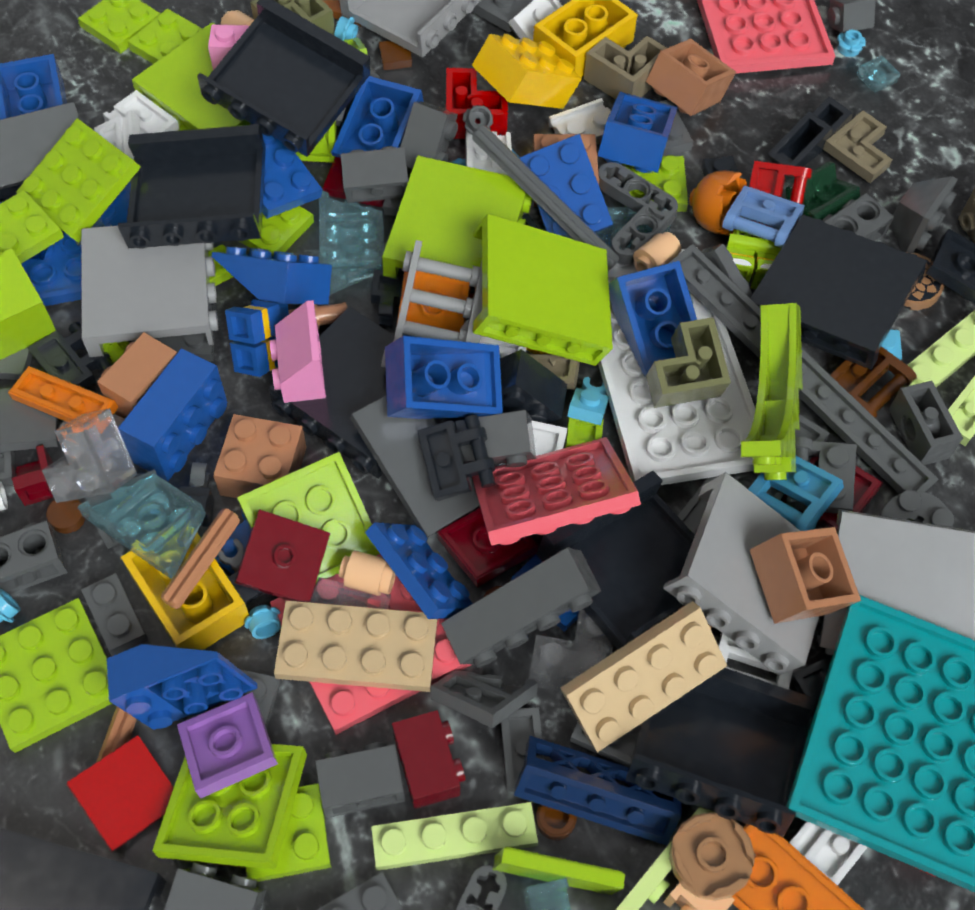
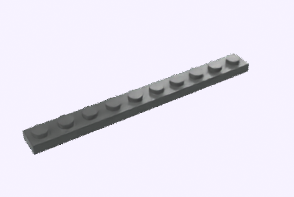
(819, 390)

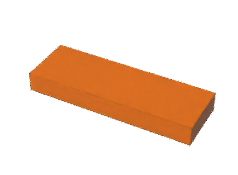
(57, 396)

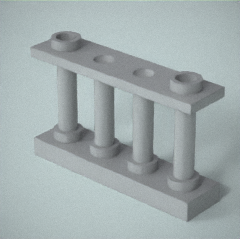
(469, 308)

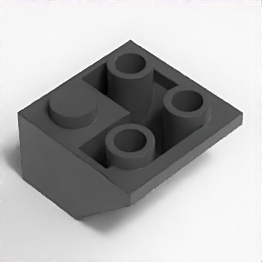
(921, 212)

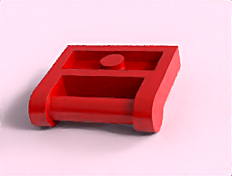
(771, 177)

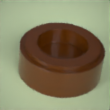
(65, 516)
(554, 823)

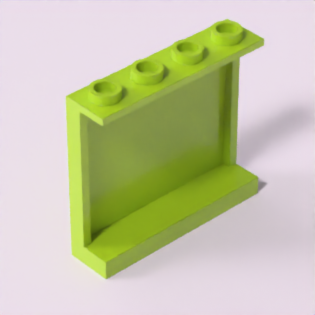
(175, 85)
(444, 209)
(543, 291)

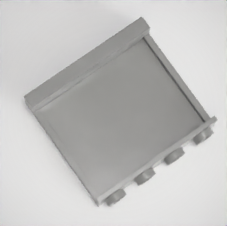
(409, 23)
(144, 290)
(909, 568)
(725, 582)

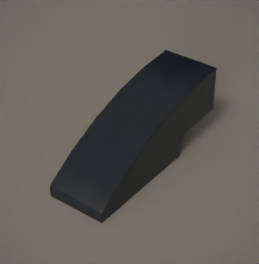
(809, 135)

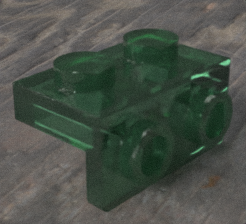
(825, 192)

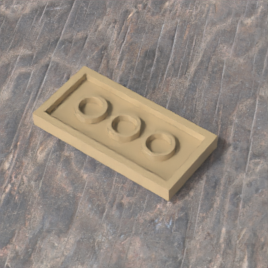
(356, 646)
(644, 676)

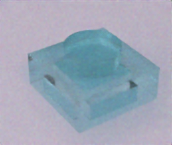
(878, 74)

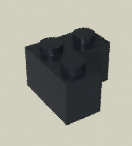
(531, 388)

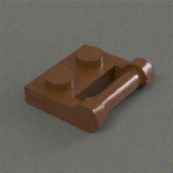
(858, 379)

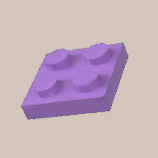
(226, 745)

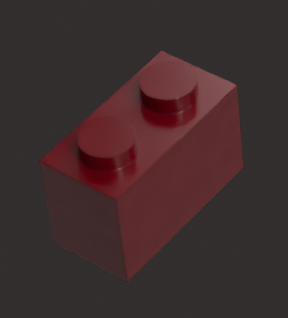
(427, 758)

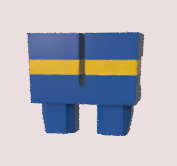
(252, 331)

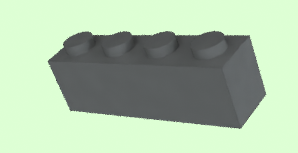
(521, 607)

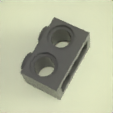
(863, 218)
(22, 566)

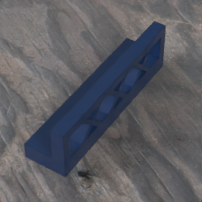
(595, 795)

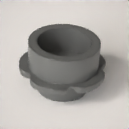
(477, 112)

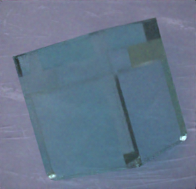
(548, 896)

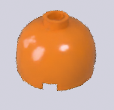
(714, 198)

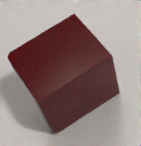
(30, 480)

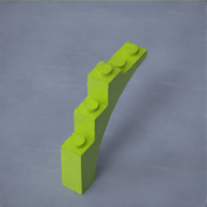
(777, 406)

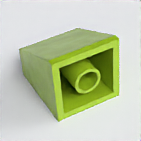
(21, 308)

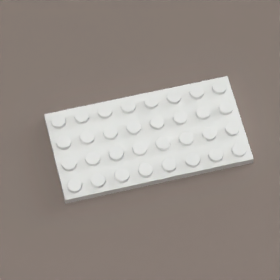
(678, 439)

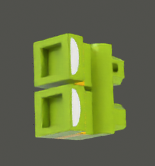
(751, 255)

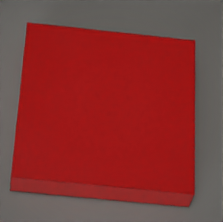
(123, 793)

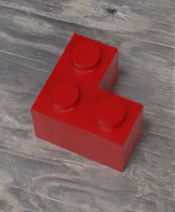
(463, 95)

